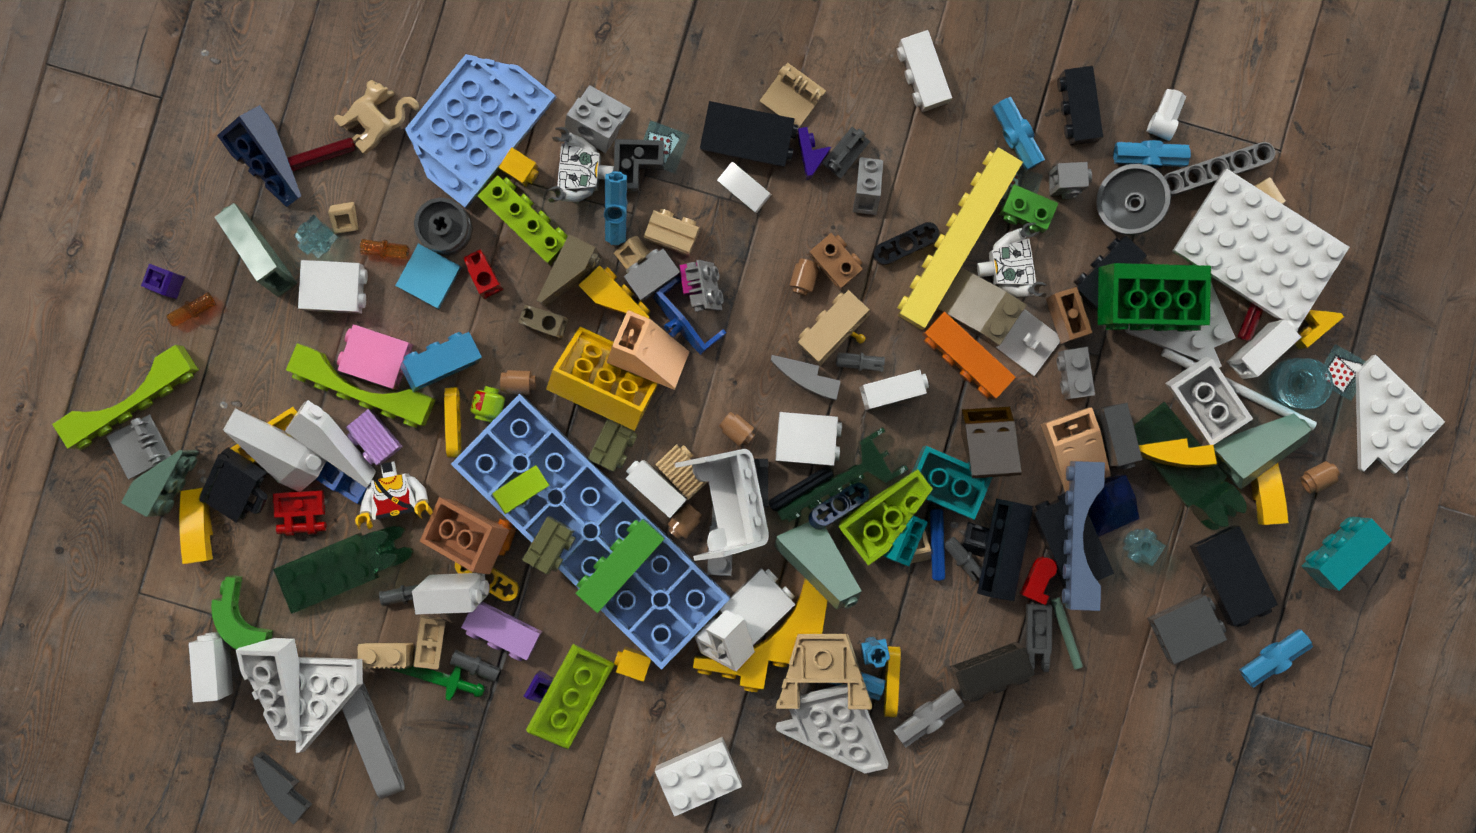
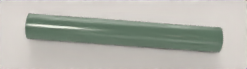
(1067, 633)

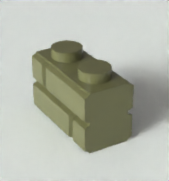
(612, 445)
(548, 545)

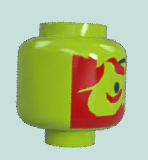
(487, 404)

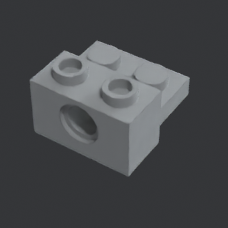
(596, 118)

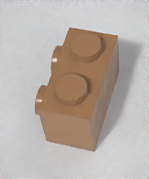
(836, 260)
(1069, 315)

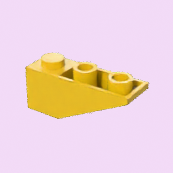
(608, 294)

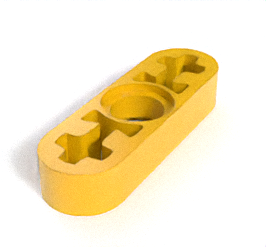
(452, 422)
(499, 591)
(892, 677)

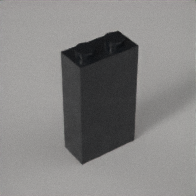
(748, 134)
(1050, 524)
(1234, 576)

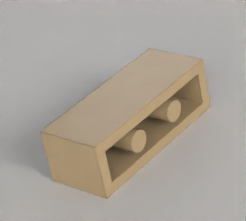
(833, 327)

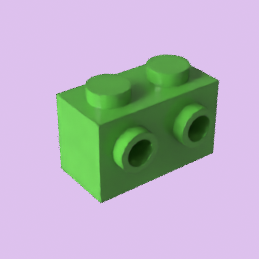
(1028, 207)

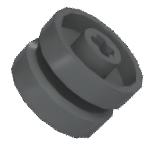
(435, 214)

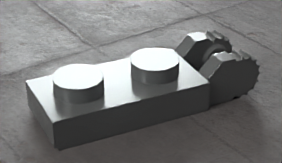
(1039, 633)

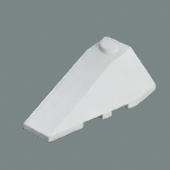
(324, 437)
(275, 450)
(274, 675)

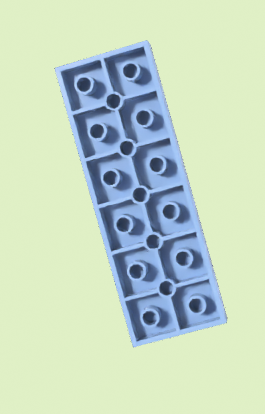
(663, 598)

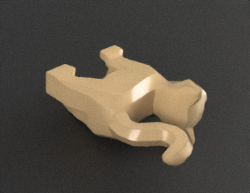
(368, 115)

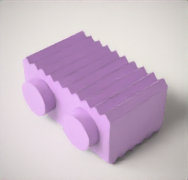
(373, 437)

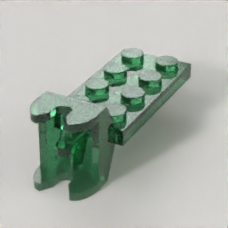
(869, 461)
(1196, 487)
(340, 567)

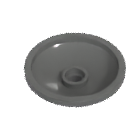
(1125, 187)

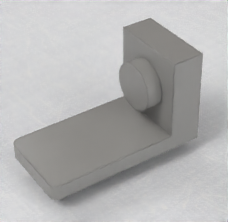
(868, 186)

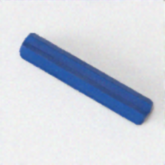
(937, 544)

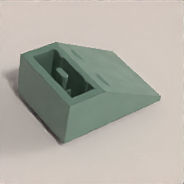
(155, 490)

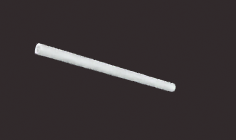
(1240, 389)

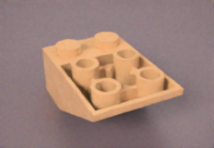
(648, 351)
(1075, 439)

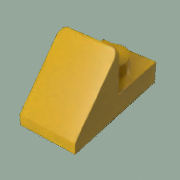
(1320, 323)

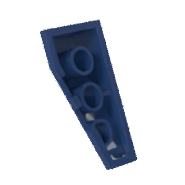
(257, 143)

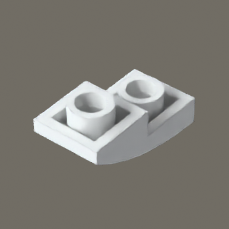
(744, 187)

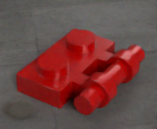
(299, 504)

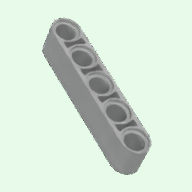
(1203, 170)
(373, 744)

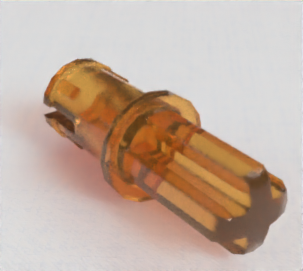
(384, 249)
(191, 309)

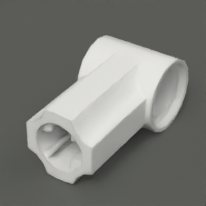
(1165, 121)

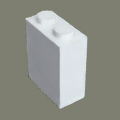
(332, 286)
(1264, 348)
(894, 389)
(808, 438)
(655, 487)
(450, 593)
(760, 603)
(210, 668)

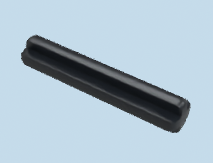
(801, 488)

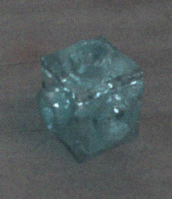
(315, 237)
(1150, 548)

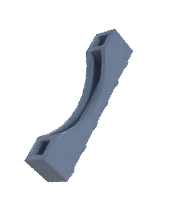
(1085, 483)

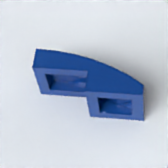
(342, 483)

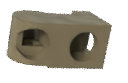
(543, 321)

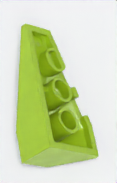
(881, 519)

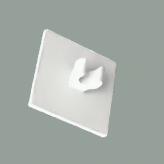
(1029, 342)

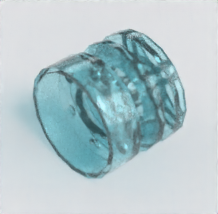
(1314, 384)

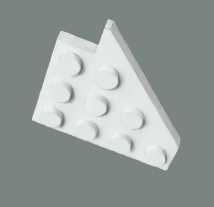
(1195, 343)
(1389, 417)
(323, 691)
(835, 730)

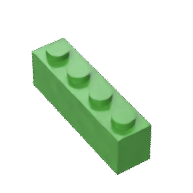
(620, 564)

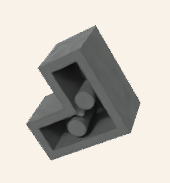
(636, 155)

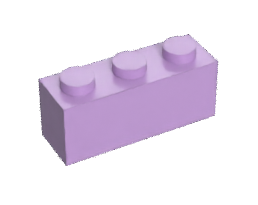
(502, 631)

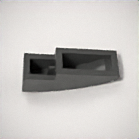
(280, 787)

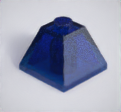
(1113, 506)

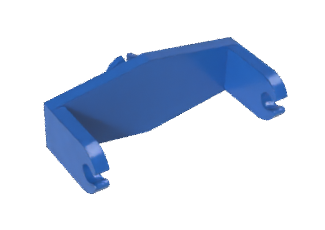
(679, 322)

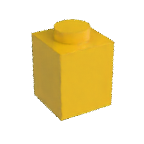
(519, 167)
(632, 663)

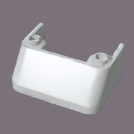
(735, 502)

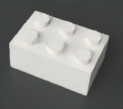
(1209, 400)
(698, 776)

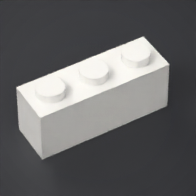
(924, 71)

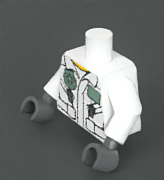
(578, 168)
(1013, 264)

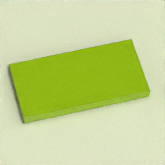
(570, 696)

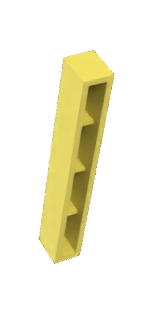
(960, 238)

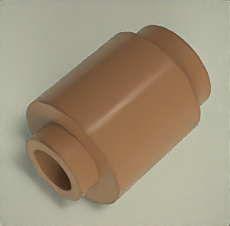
(804, 277)
(517, 382)
(737, 429)
(1320, 477)
(684, 521)

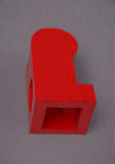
(482, 274)
(1037, 579)

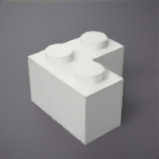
(726, 640)

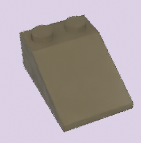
(570, 268)
(981, 307)

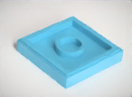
(428, 276)

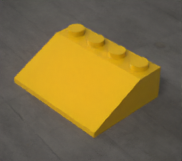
(594, 384)

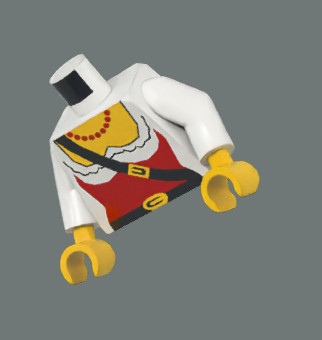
(392, 496)

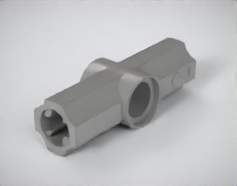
(928, 717)

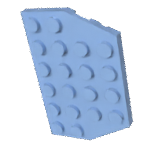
(474, 123)

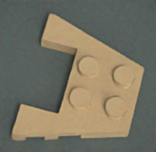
(823, 660)

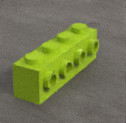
(523, 219)

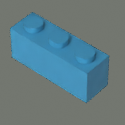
(440, 360)

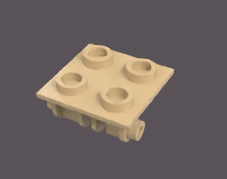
(792, 94)

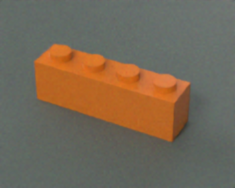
(968, 355)

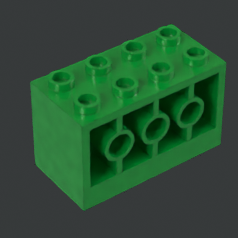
(1154, 297)

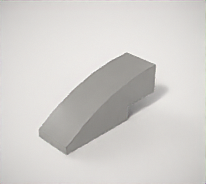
(806, 377)

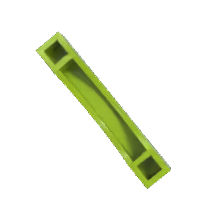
(315, 366)
(167, 371)

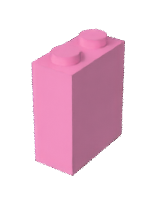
(373, 356)

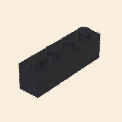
(1005, 550)

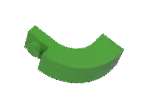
(229, 620)

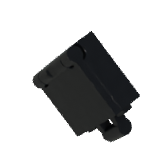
(233, 486)

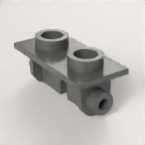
(846, 152)

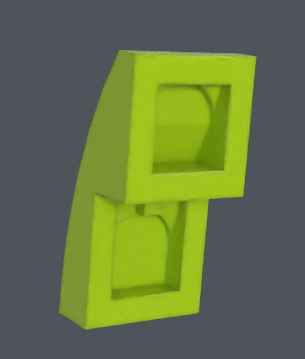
(520, 489)

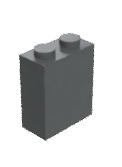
(1118, 436)
(1187, 628)

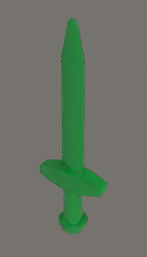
(451, 681)

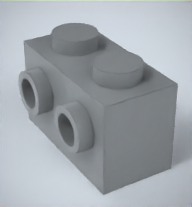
(1069, 179)
(651, 274)
(1075, 373)

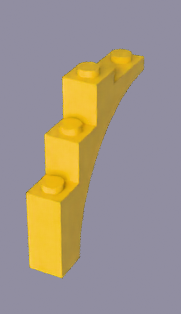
(805, 618)

